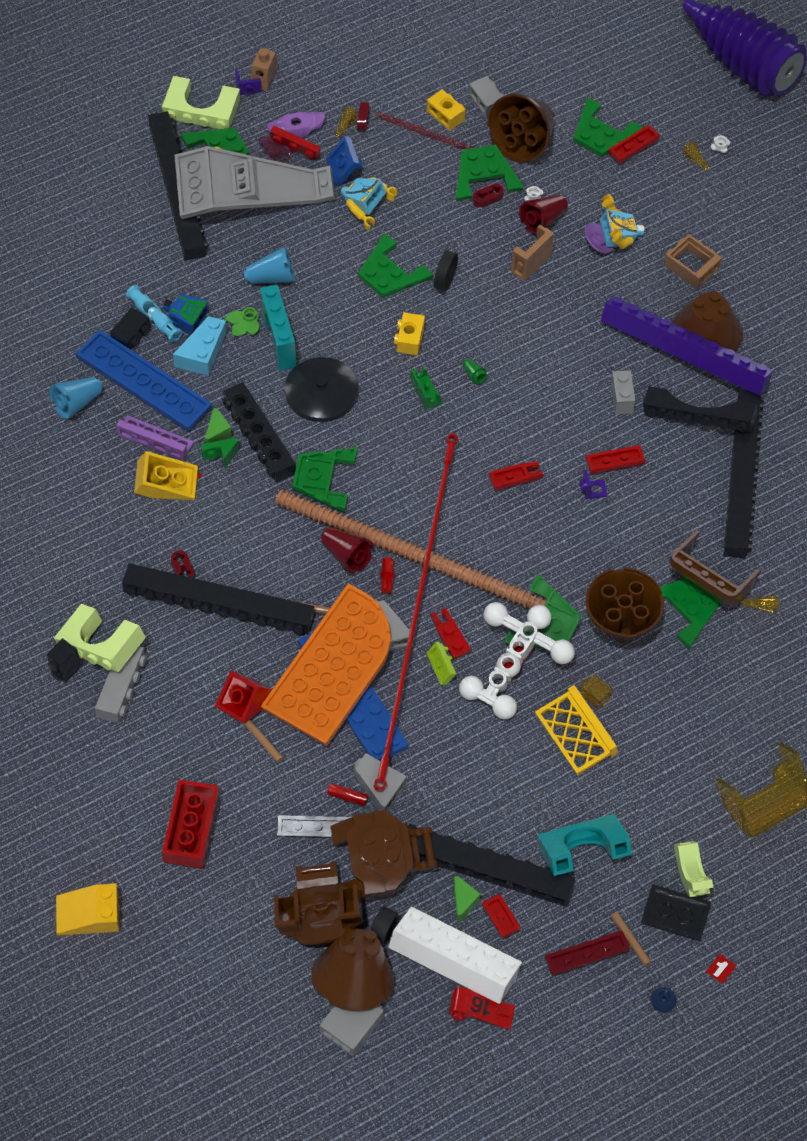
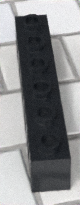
(240, 395)

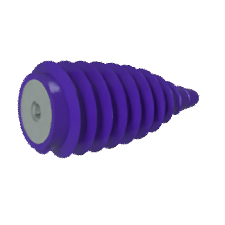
(750, 46)

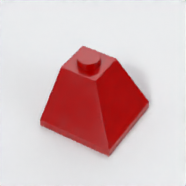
(242, 696)

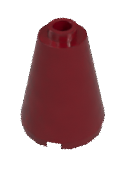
(542, 211)
(348, 549)

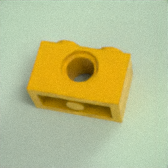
(446, 109)
(410, 342)

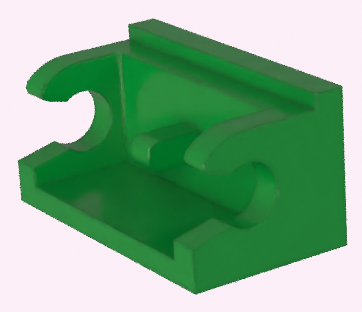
(425, 389)

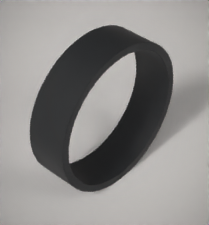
(445, 270)

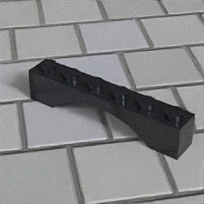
(735, 416)

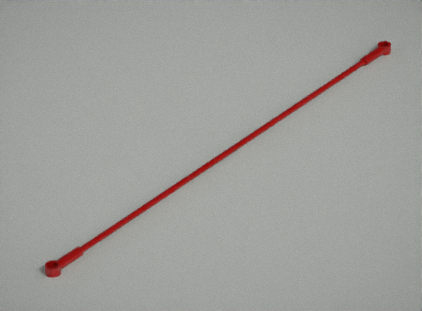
(385, 760)

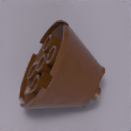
(520, 126)
(712, 319)
(624, 603)
(353, 972)

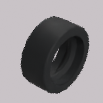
(384, 924)

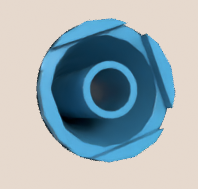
(271, 269)
(74, 395)

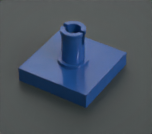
(343, 160)

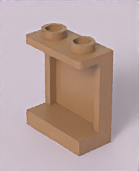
(527, 262)

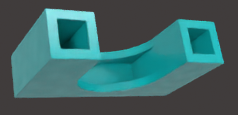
(275, 317)
(604, 831)

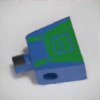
(187, 312)

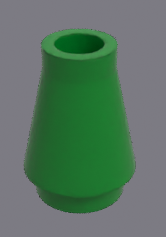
(476, 372)

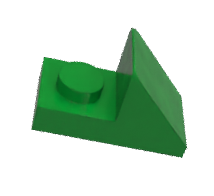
(224, 448)

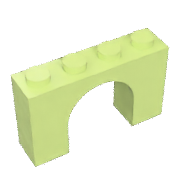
(217, 116)
(109, 654)

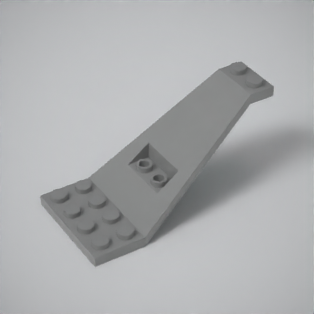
(212, 182)

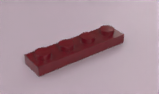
(587, 953)

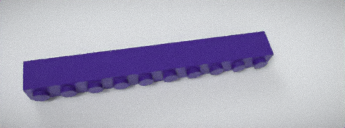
(687, 345)

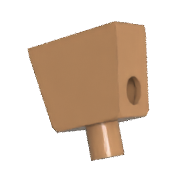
(266, 64)

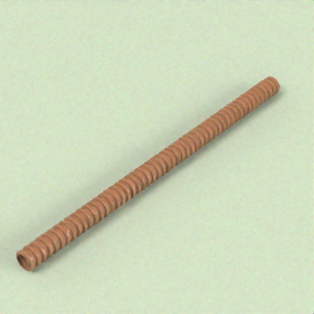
(408, 550)

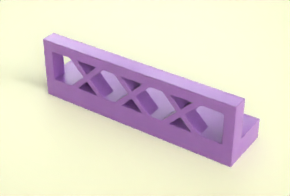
(153, 440)

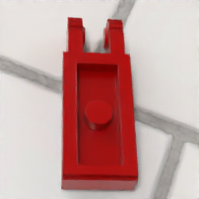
(515, 475)
(450, 634)

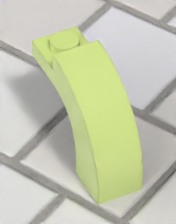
(691, 869)

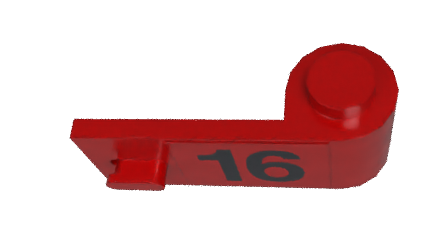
(469, 1003)

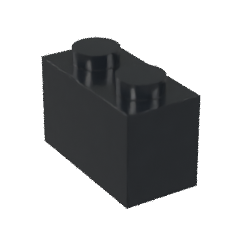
(131, 328)
(63, 660)

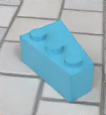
(202, 347)

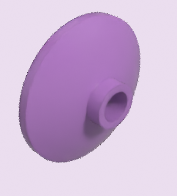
(595, 237)

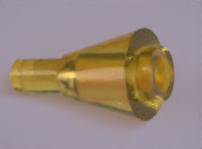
(348, 116)
(692, 151)
(768, 603)

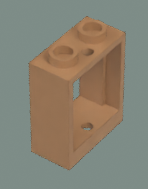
(712, 260)

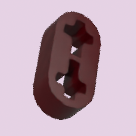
(363, 116)
(488, 195)
(185, 566)

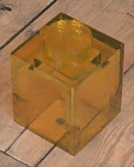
(596, 691)

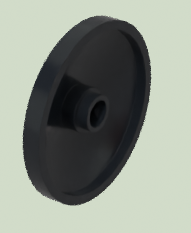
(321, 389)

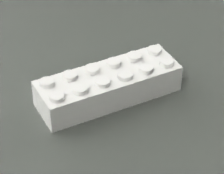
(455, 955)

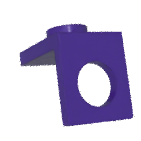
(247, 86)
(586, 485)

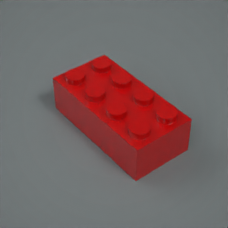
(190, 824)

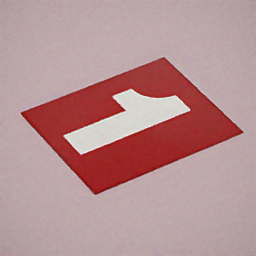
(721, 968)

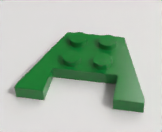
(597, 135)
(225, 139)
(482, 165)
(384, 275)
(315, 474)
(693, 605)
(563, 614)

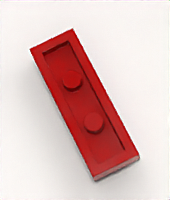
(295, 143)
(634, 144)
(615, 459)

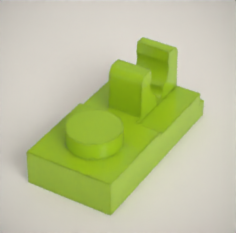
(441, 663)

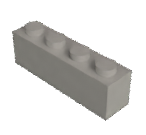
(119, 688)

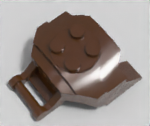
(381, 852)
(318, 907)

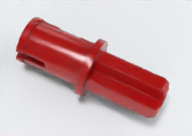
(387, 574)
(347, 794)

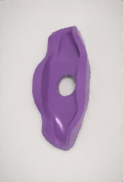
(308, 120)

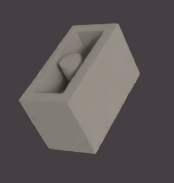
(484, 94)
(622, 392)

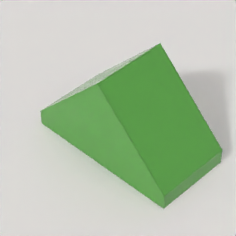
(218, 428)
(465, 898)

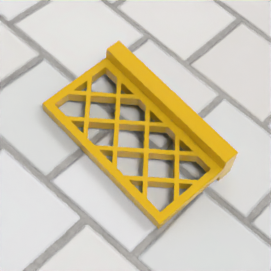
(589, 719)

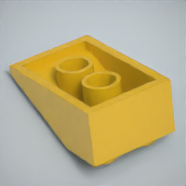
(165, 477)
(88, 910)

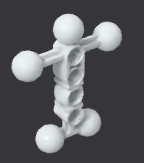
(497, 615)

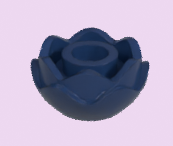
(661, 1005)

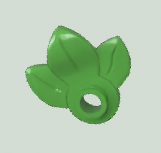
(242, 322)

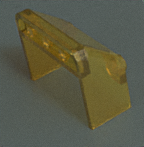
(773, 802)

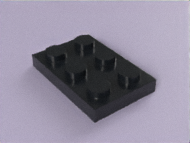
(676, 912)

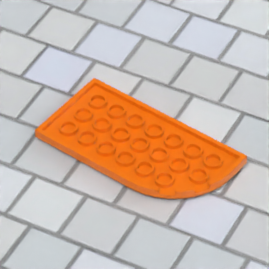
(333, 667)

